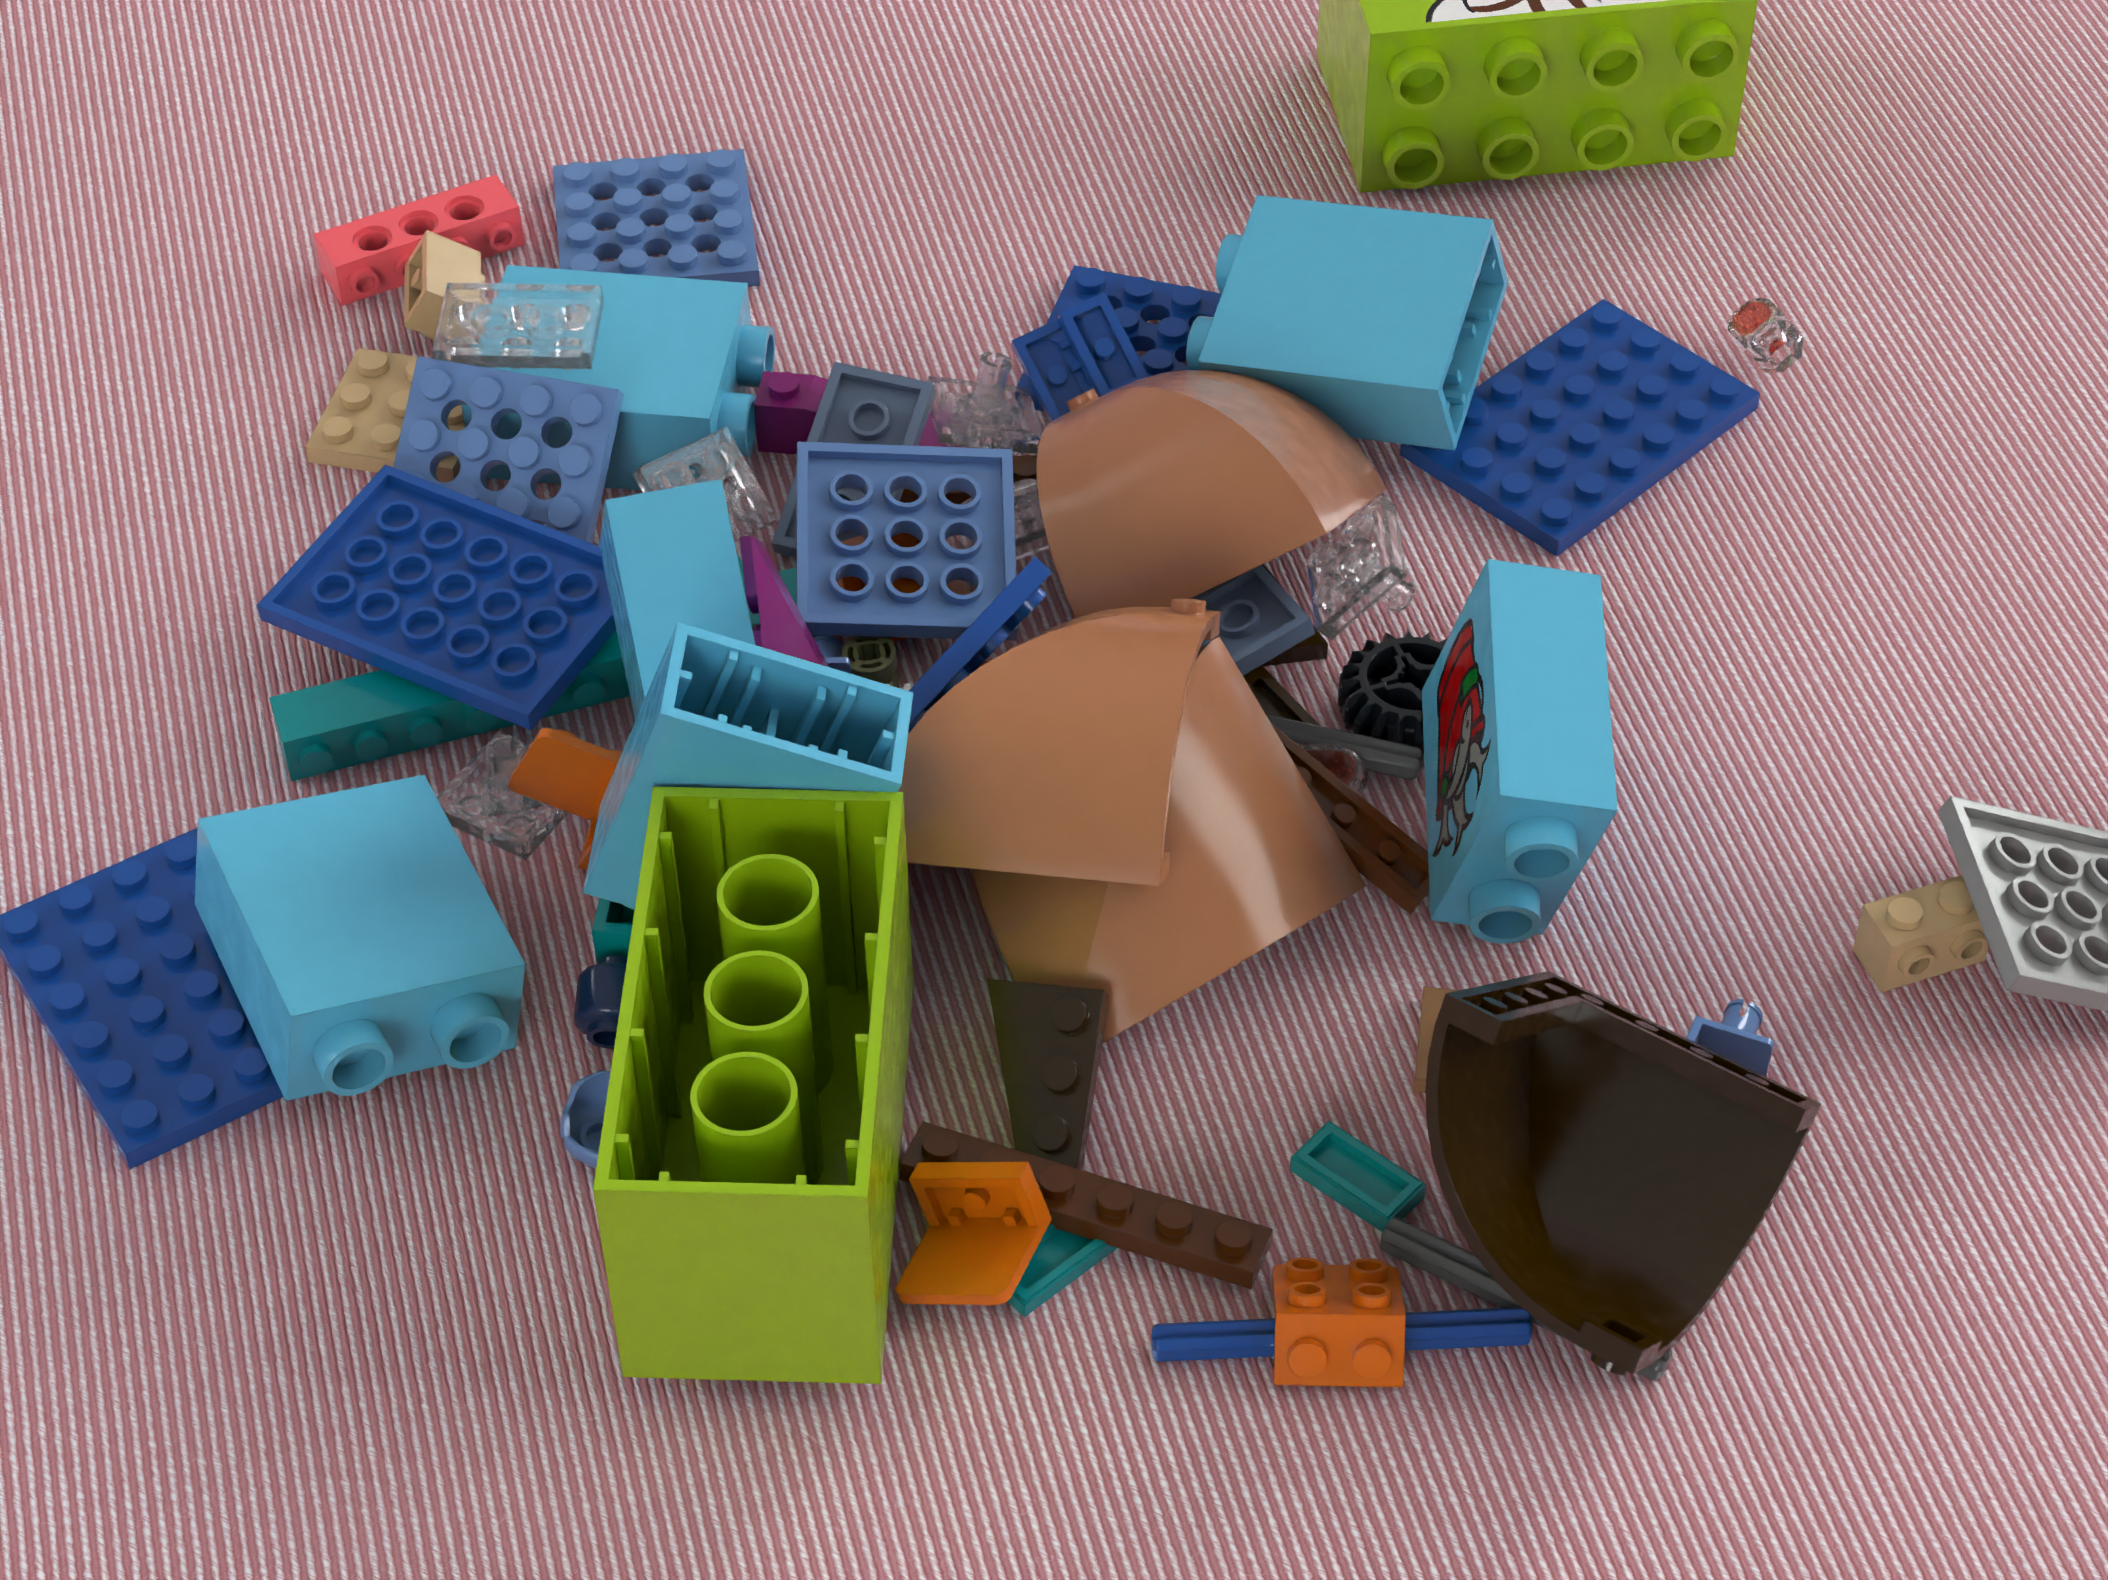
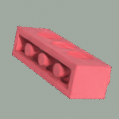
(373, 251)

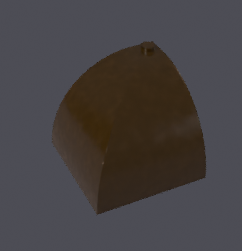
(1601, 1159)

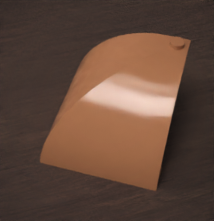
(1189, 485)
(1059, 750)
(1243, 872)

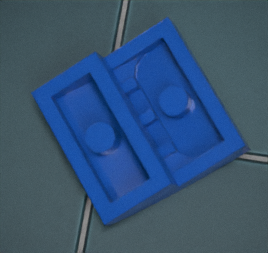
(1076, 354)

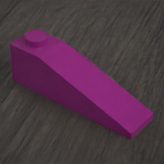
(788, 407)
(780, 620)

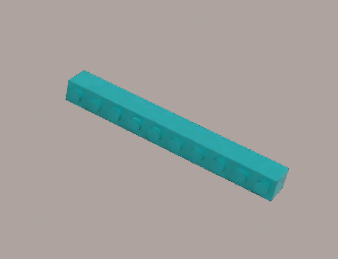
(388, 715)

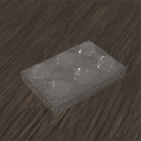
(519, 325)

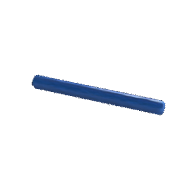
(1422, 1332)

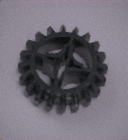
(1384, 687)

